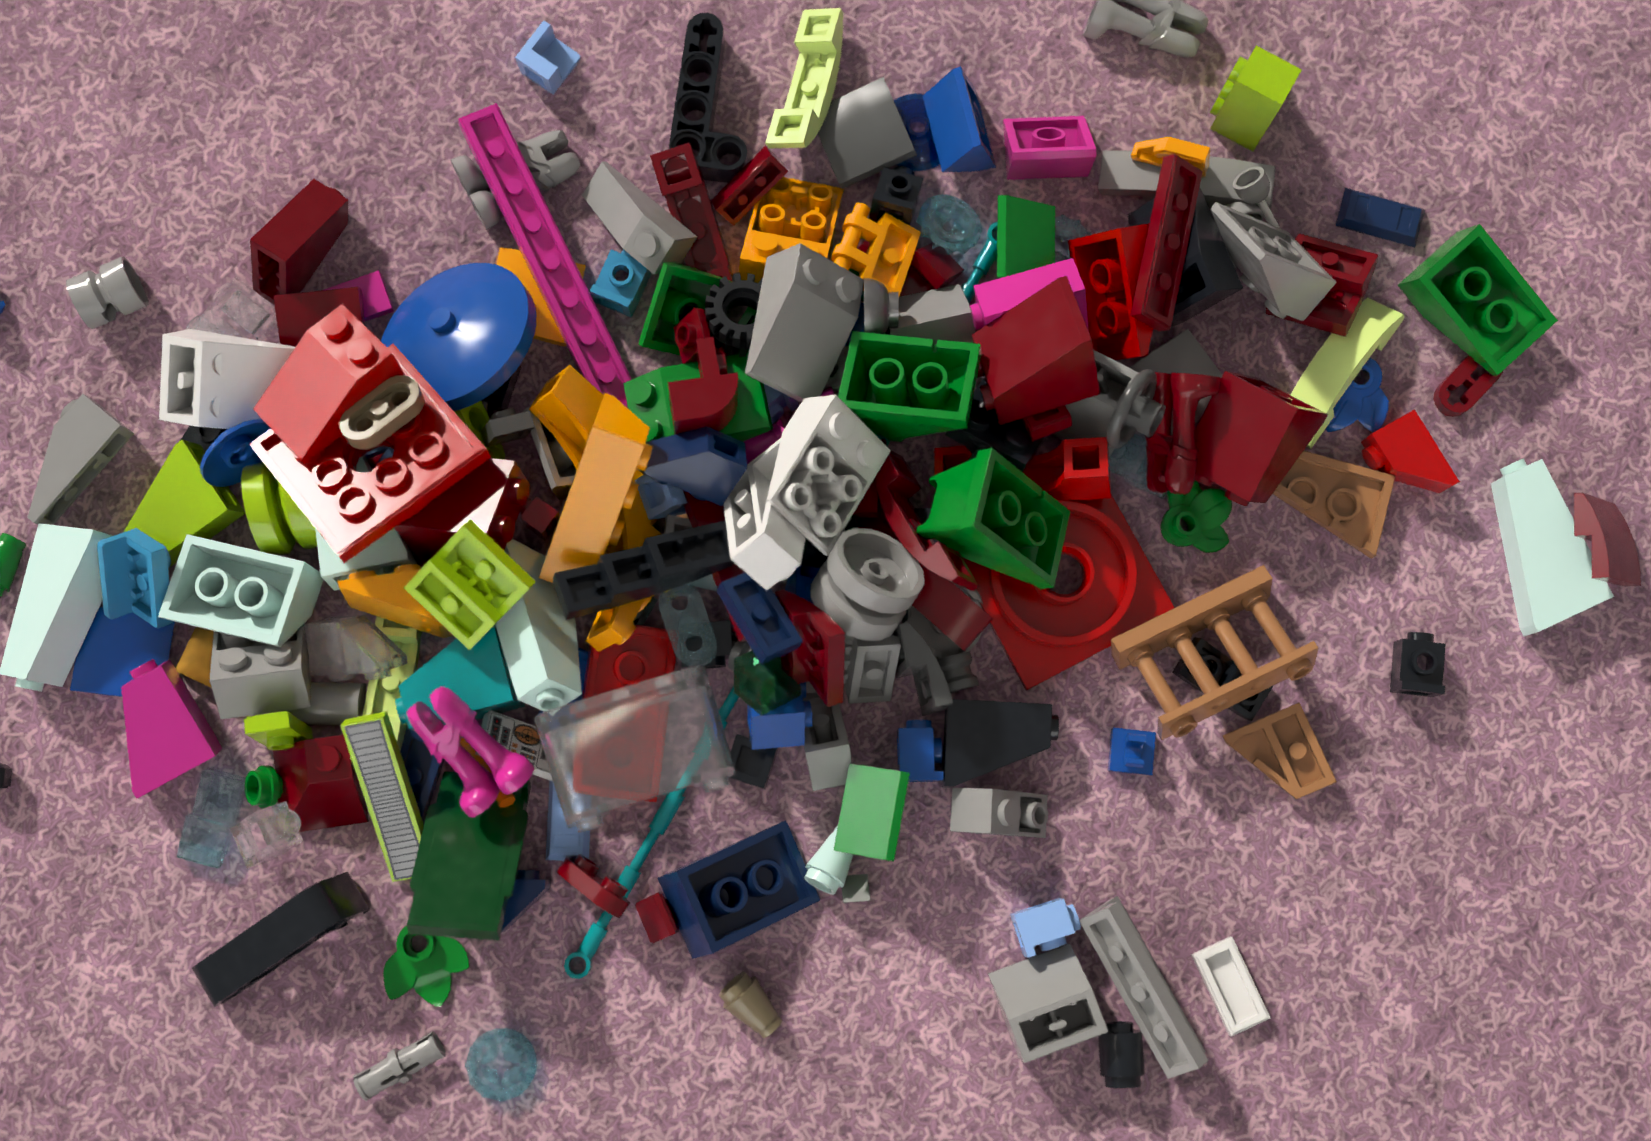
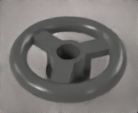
(1136, 410)

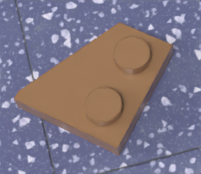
(1284, 751)

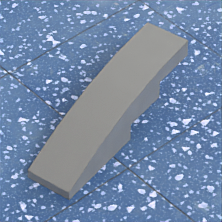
(1130, 177)

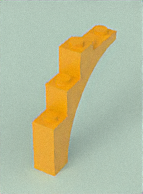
(568, 410)

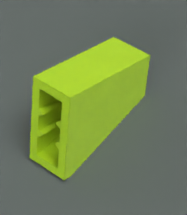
(184, 502)

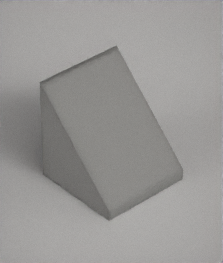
(856, 889)

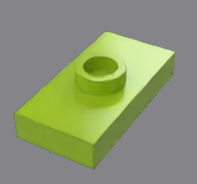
(277, 730)

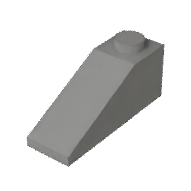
(637, 220)
(76, 453)

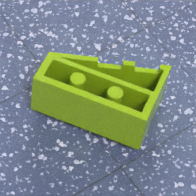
(1253, 97)

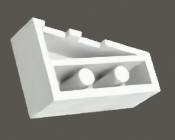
(757, 534)

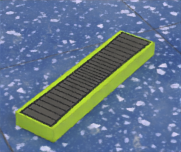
(385, 790)

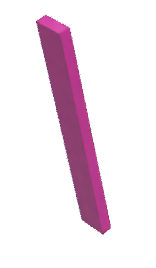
(545, 251)

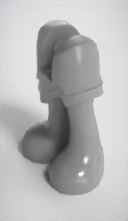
(1156, 32)
(545, 173)

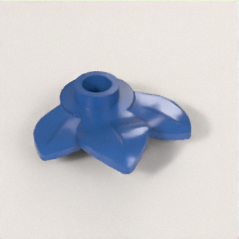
(1362, 402)

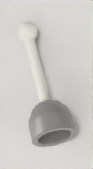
(1253, 188)

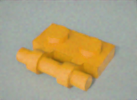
(889, 248)

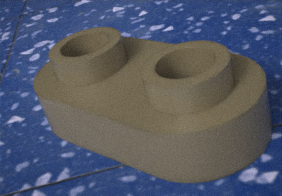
(381, 412)

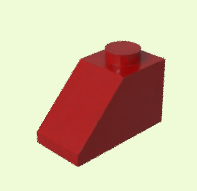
(1409, 454)

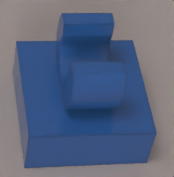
(1131, 751)

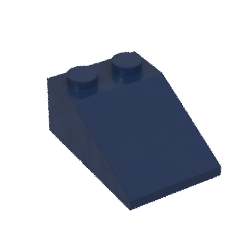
(738, 890)

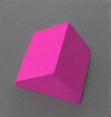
(1048, 147)

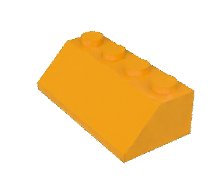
(599, 489)

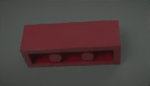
(749, 185)
(539, 517)

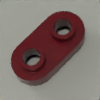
(604, 893)

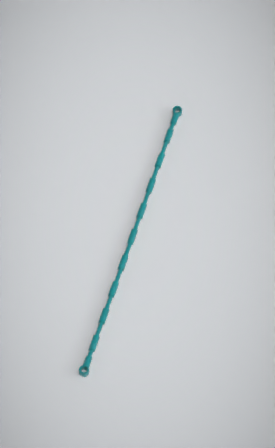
(674, 799)

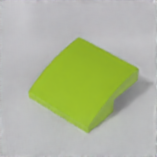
(469, 584)

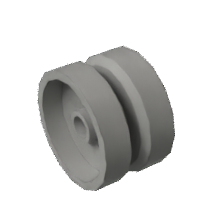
(867, 584)

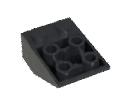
(1207, 268)

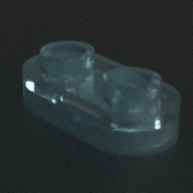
(686, 624)

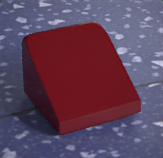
(657, 917)

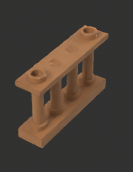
(1212, 612)

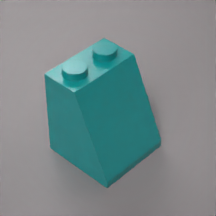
(475, 675)

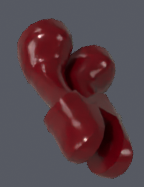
(1174, 457)

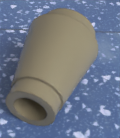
(750, 1004)

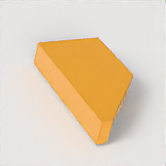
(1154, 150)

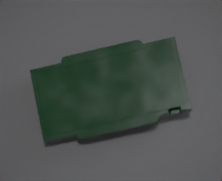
(466, 865)

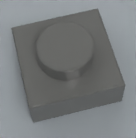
(507, 427)

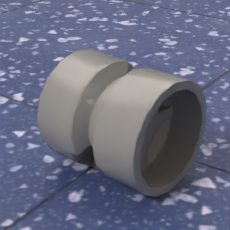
(103, 294)

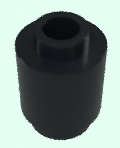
(1121, 1055)

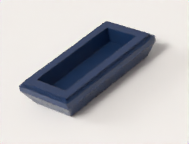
(1380, 217)

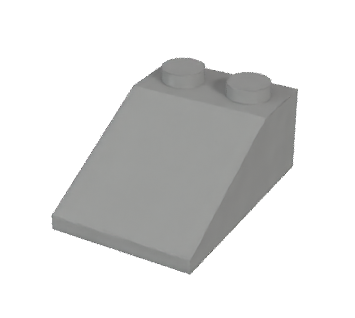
(1273, 263)
(802, 321)

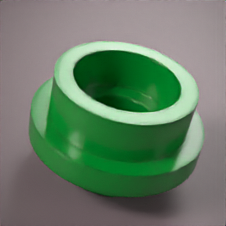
(263, 786)

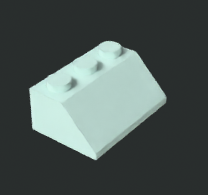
(240, 591)

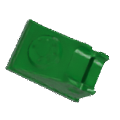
(909, 384)
(998, 519)

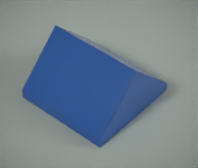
(958, 124)

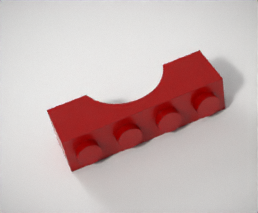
(1068, 473)

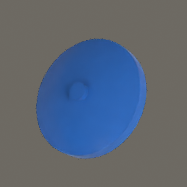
(465, 330)

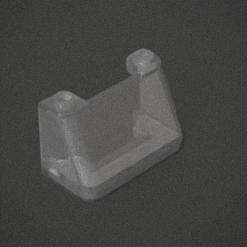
(635, 745)

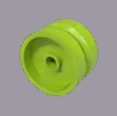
(273, 513)

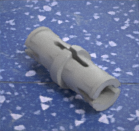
(399, 1066)

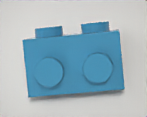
(134, 576)

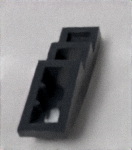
(644, 571)

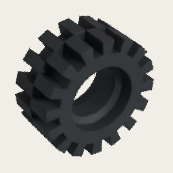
(722, 299)

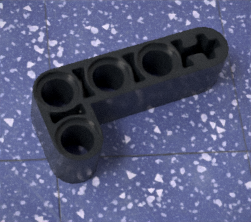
(703, 97)
(279, 937)

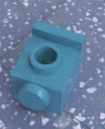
(620, 295)

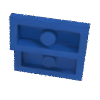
(115, 649)

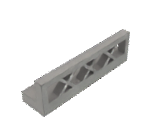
(1143, 989)

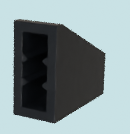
(993, 735)

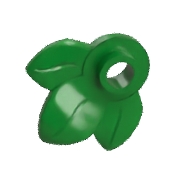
(1203, 513)
(426, 970)

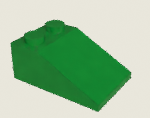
(1478, 299)
(649, 400)

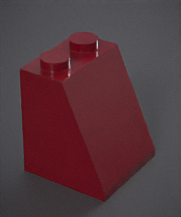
(1037, 355)
(1252, 437)
(486, 495)

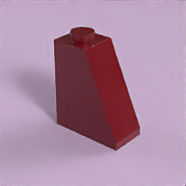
(297, 240)

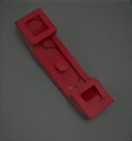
(691, 205)
(895, 487)
(942, 600)

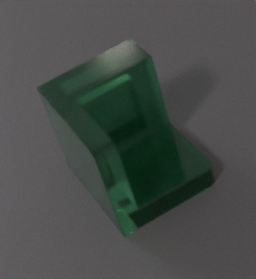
(763, 685)

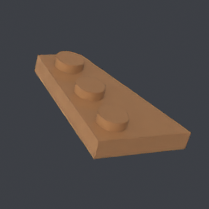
(1340, 498)

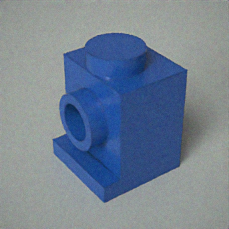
(919, 751)

